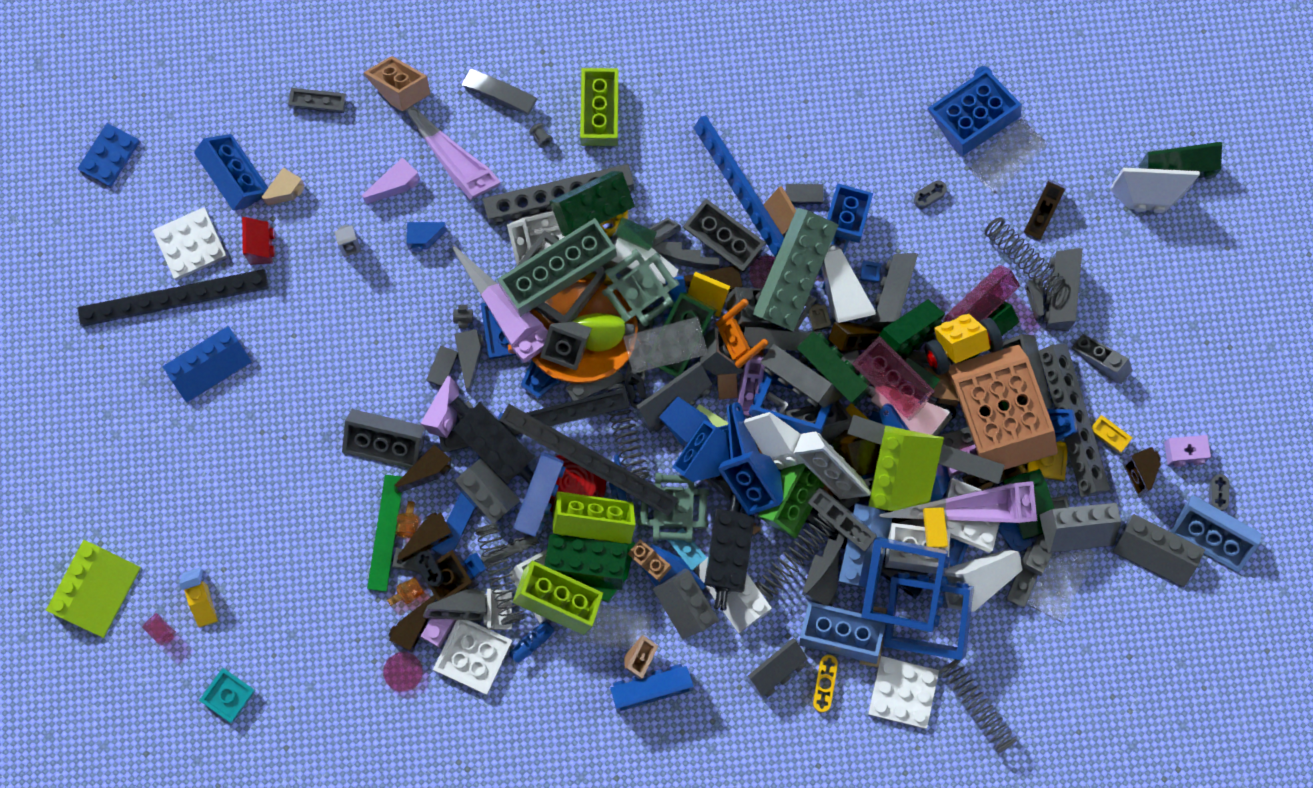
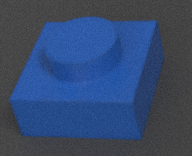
(870, 271)
(475, 565)

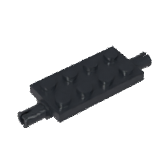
(493, 441)
(729, 552)

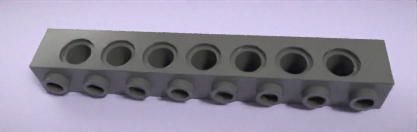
(548, 191)
(1082, 444)

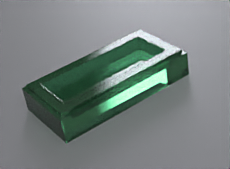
(635, 233)

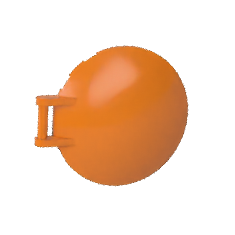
(594, 364)

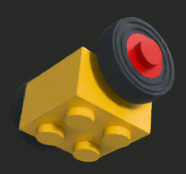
(962, 340)

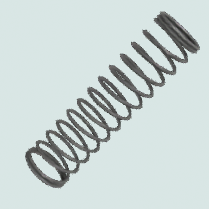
(1000, 227)
(645, 473)
(484, 531)
(765, 590)
(1003, 746)

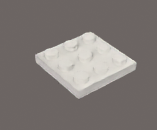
(189, 243)
(975, 533)
(473, 655)
(903, 692)

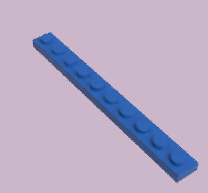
(739, 184)

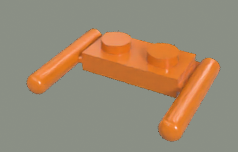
(734, 337)

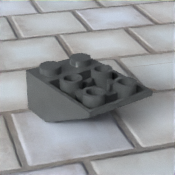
(745, 317)

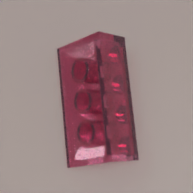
(986, 295)
(893, 378)

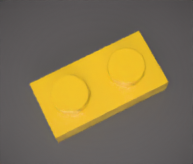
(1111, 434)

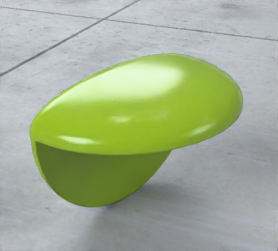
(606, 330)

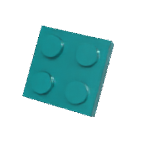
(227, 695)

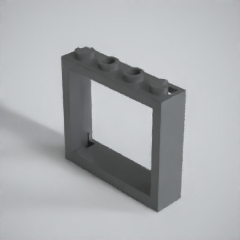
(546, 310)

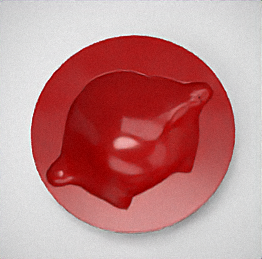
(578, 481)

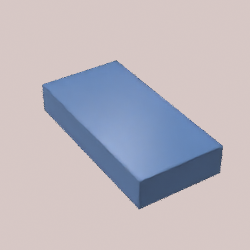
(191, 578)

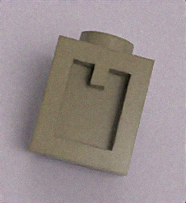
(819, 317)

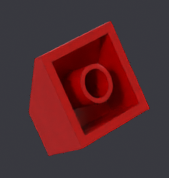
(257, 241)

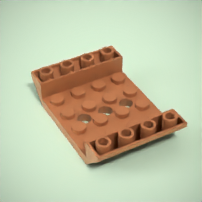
(1012, 435)

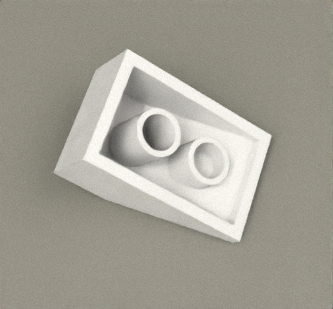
(774, 439)

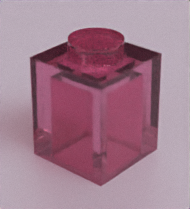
(159, 629)

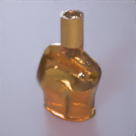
(407, 522)
(407, 592)

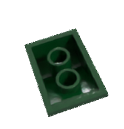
(1042, 500)

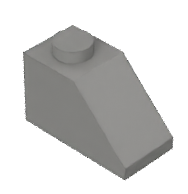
(347, 240)

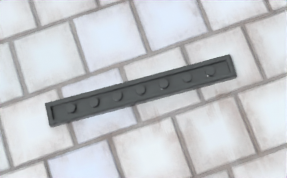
(949, 456)

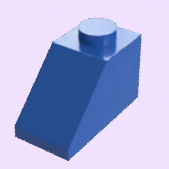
(424, 234)

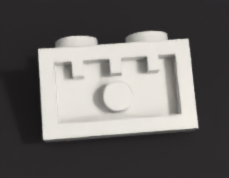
(492, 618)

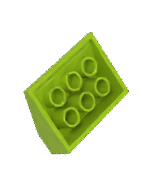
(905, 469)
(93, 588)

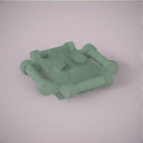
(640, 287)
(682, 513)

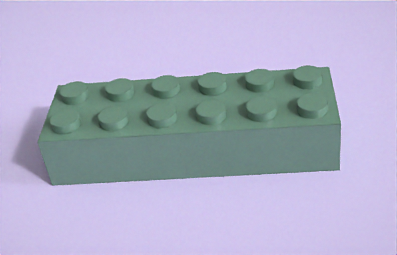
(557, 267)
(795, 269)

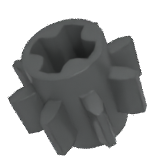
(462, 316)

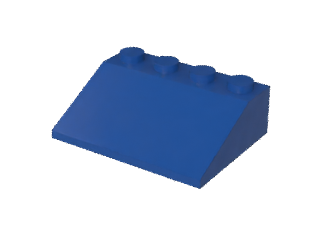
(975, 111)

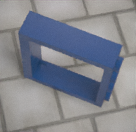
(799, 425)
(940, 582)
(924, 647)

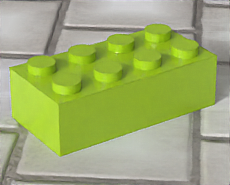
(599, 106)
(593, 517)
(557, 597)

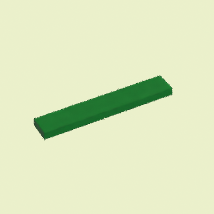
(385, 536)

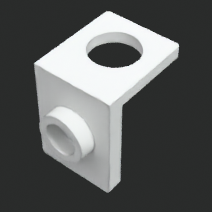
(784, 405)

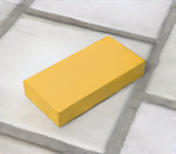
(935, 527)

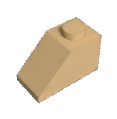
(283, 188)

